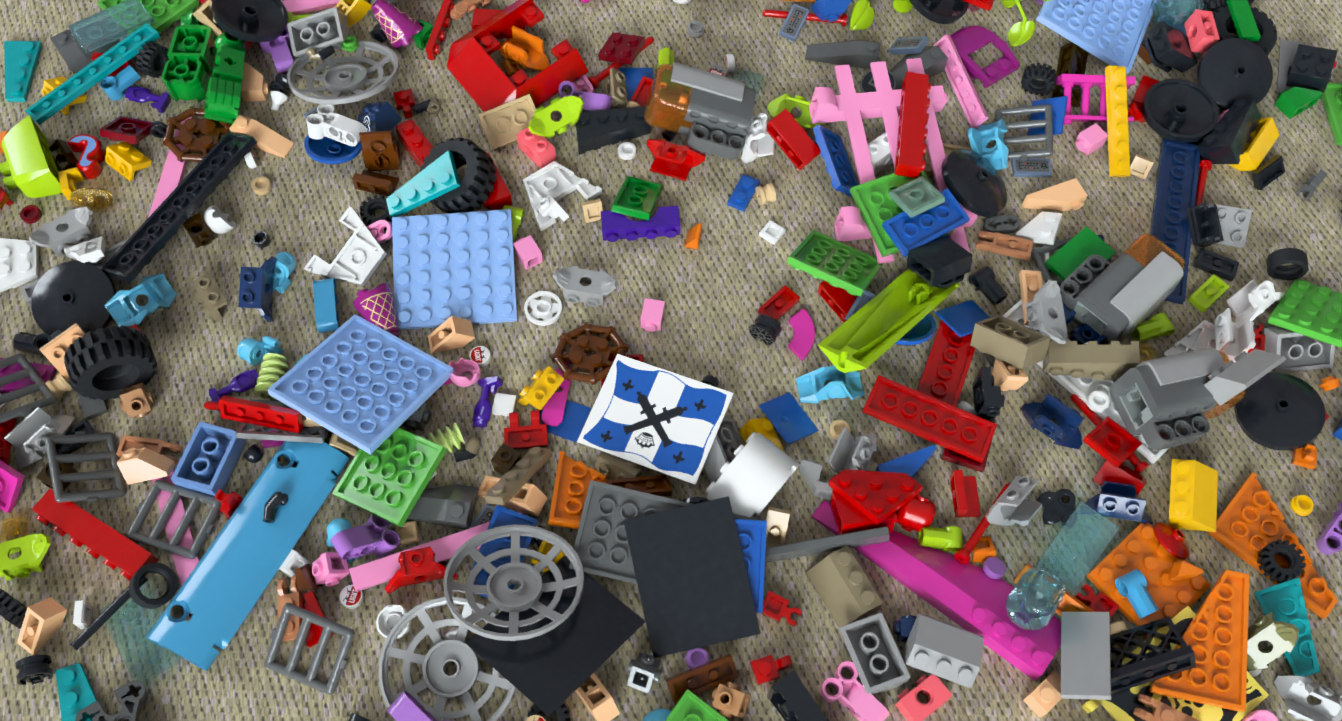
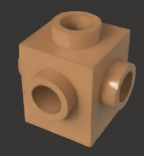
(136, 400)
(730, 700)

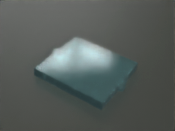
(750, 79)

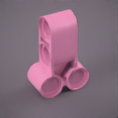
(853, 695)

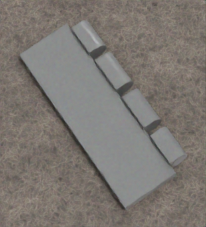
(1286, 56)

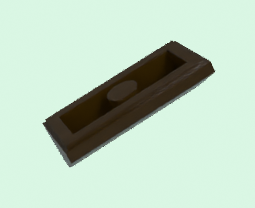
(67, 155)

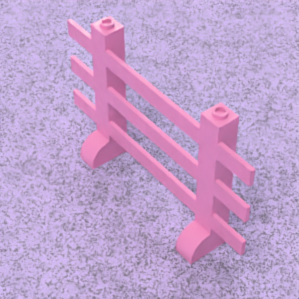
(883, 103)

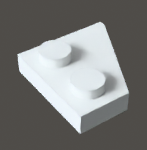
(1042, 228)
(87, 251)

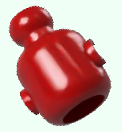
(916, 514)

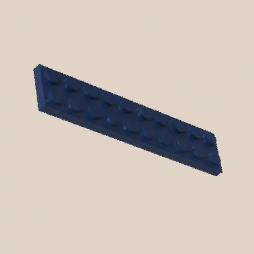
(1173, 195)

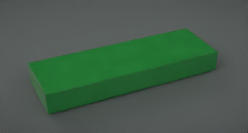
(1243, 19)

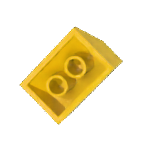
(1258, 146)
(1193, 496)

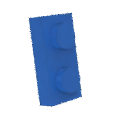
(743, 193)

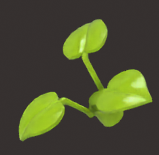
(863, 14)
(1021, 31)

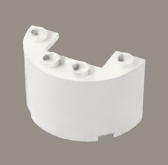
(753, 476)

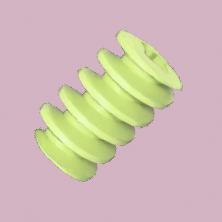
(270, 372)
(447, 439)

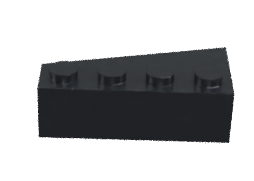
(610, 127)
(1231, 133)
(794, 700)

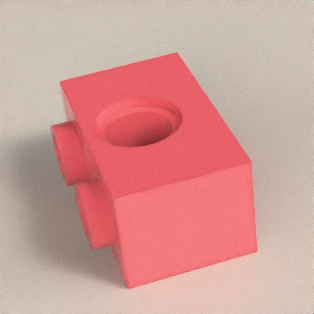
(1201, 31)
(536, 148)
(932, 689)

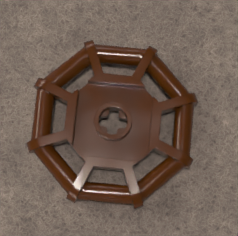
(188, 133)
(583, 345)

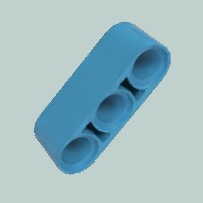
(325, 305)

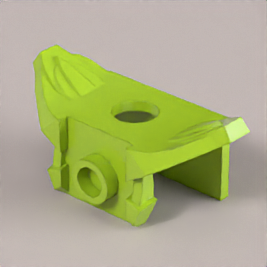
(786, 102)
(570, 109)
(33, 551)

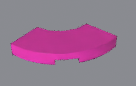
(803, 334)

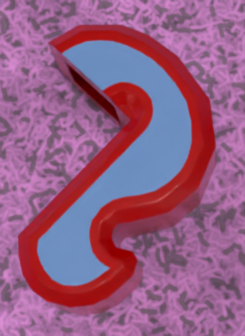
(92, 154)

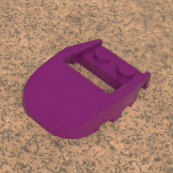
(972, 39)

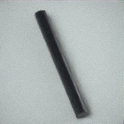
(103, 617)

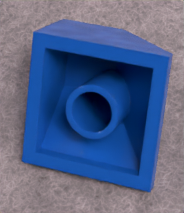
(830, 9)

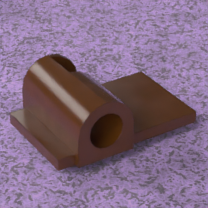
(379, 151)

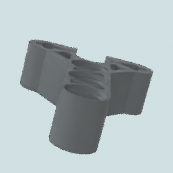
(130, 705)

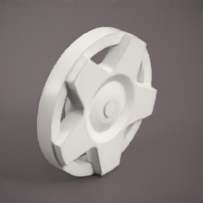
(543, 308)

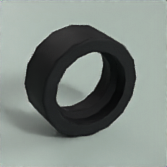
(1295, 256)
(161, 569)

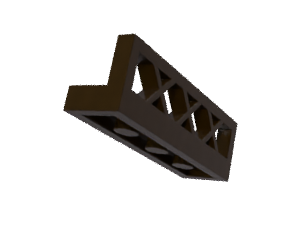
(1071, 63)

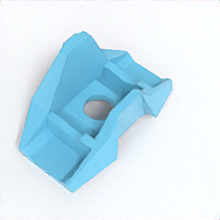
(979, 138)
(124, 306)
(812, 387)

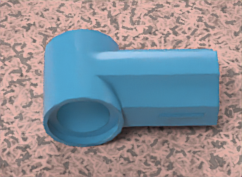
(115, 86)
(1133, 587)

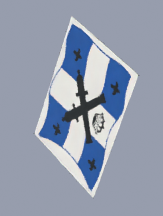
(656, 418)

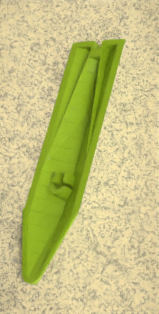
(882, 322)

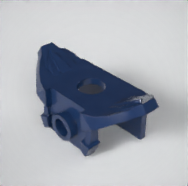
(257, 288)
(1066, 432)
(1119, 502)

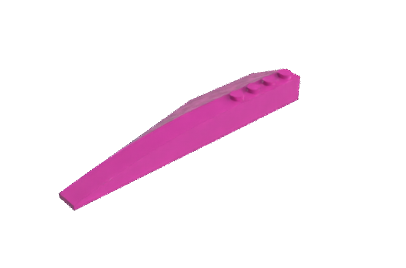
(962, 595)

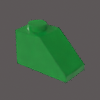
(1297, 100)

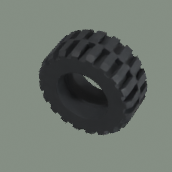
(1265, 26)
(477, 179)
(109, 361)

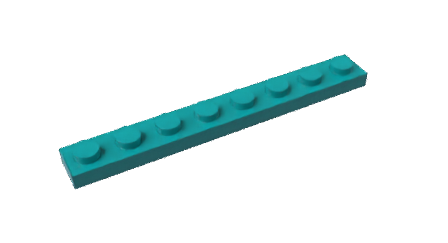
(91, 74)

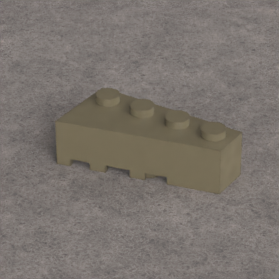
(1091, 359)

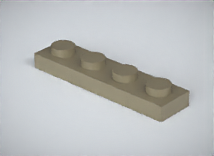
(518, 476)

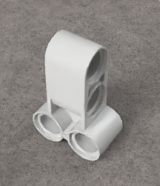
(334, 126)

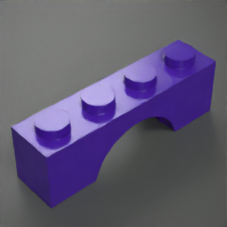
(663, 223)

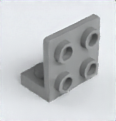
(1234, 225)

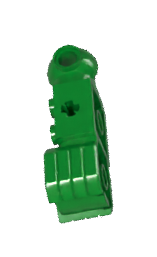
(189, 57)
(225, 84)

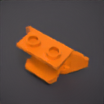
(520, 43)

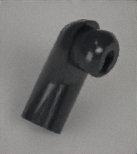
(271, 505)

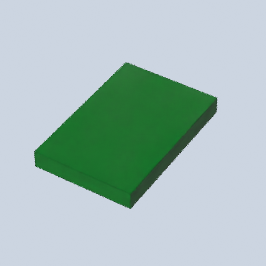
(637, 198)
(1076, 251)

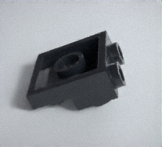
(986, 396)

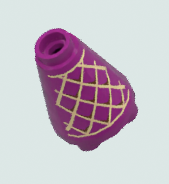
(395, 23)
(378, 307)

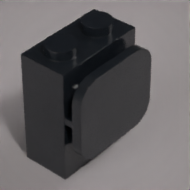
(1169, 48)
(940, 262)

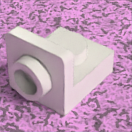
(548, 205)

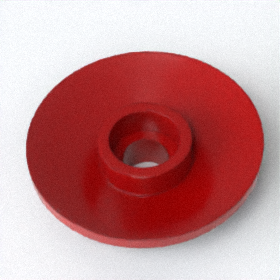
(1172, 540)

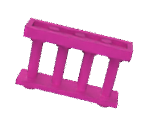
(1086, 82)

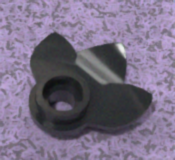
(1054, 508)

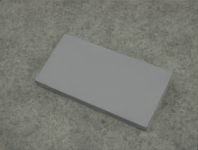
(1085, 655)

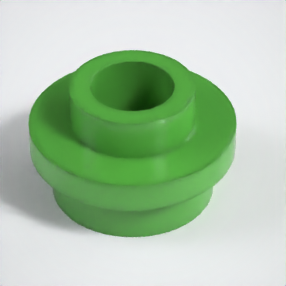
(350, 44)

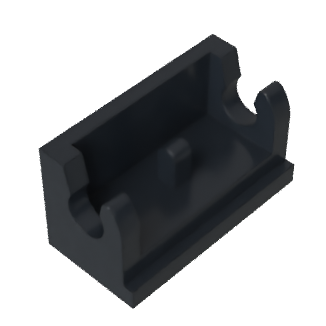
(1204, 225)

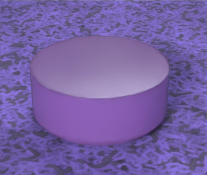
(994, 568)
(696, 657)

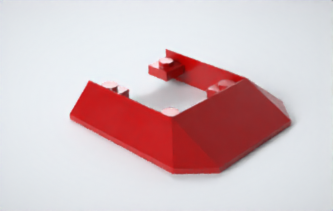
(487, 83)

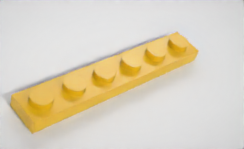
(1117, 121)

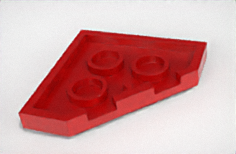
(875, 492)

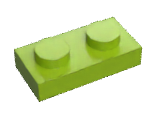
(1208, 293)

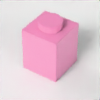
(1091, 139)
(527, 252)
(652, 315)

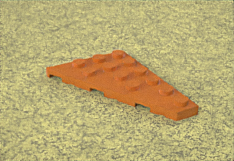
(571, 491)
(1255, 521)
(1220, 649)

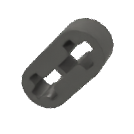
(1001, 224)

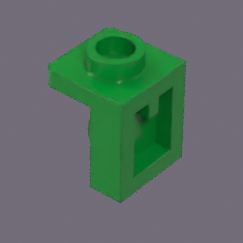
(423, 36)

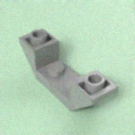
(811, 472)

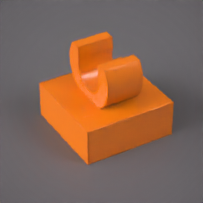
(1305, 456)

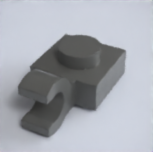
(1312, 184)

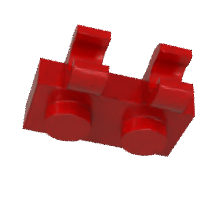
(526, 436)

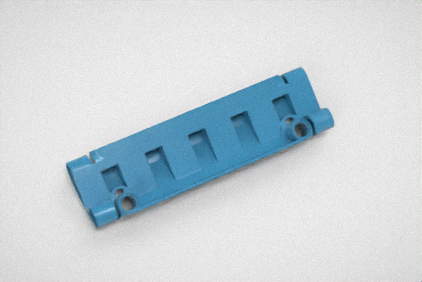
(248, 553)

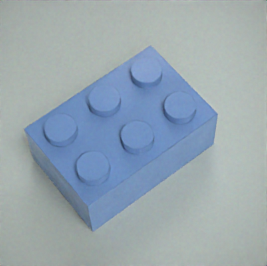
(208, 459)

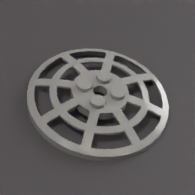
(344, 77)
(513, 573)
(435, 662)

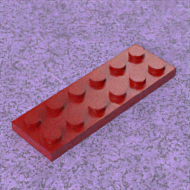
(947, 365)
(930, 418)

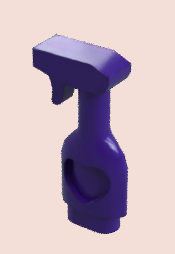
(144, 95)
(238, 384)
(483, 408)

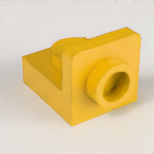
(68, 181)

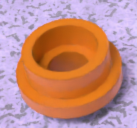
(1329, 383)

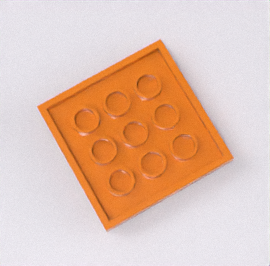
(1145, 553)

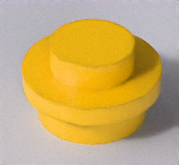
(1301, 505)

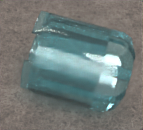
(1174, 11)
(1034, 599)

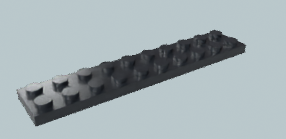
(178, 207)

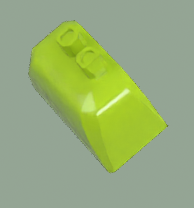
(29, 161)

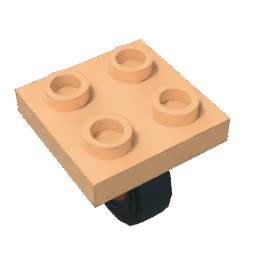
(57, 347)

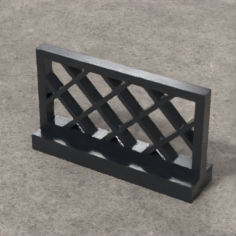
(1152, 668)

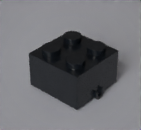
(1311, 68)

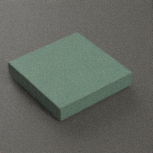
(916, 196)

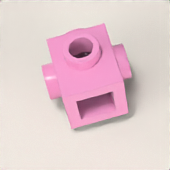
(329, 569)

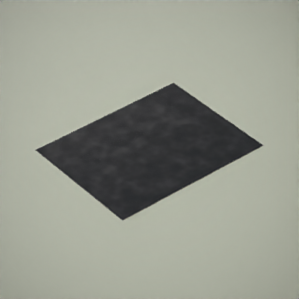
(691, 577)
(561, 660)

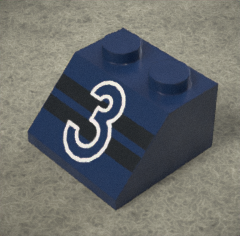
(379, 117)

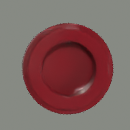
(30, 214)

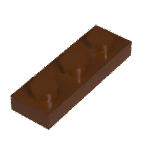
(655, 485)
(702, 677)

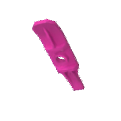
(554, 408)

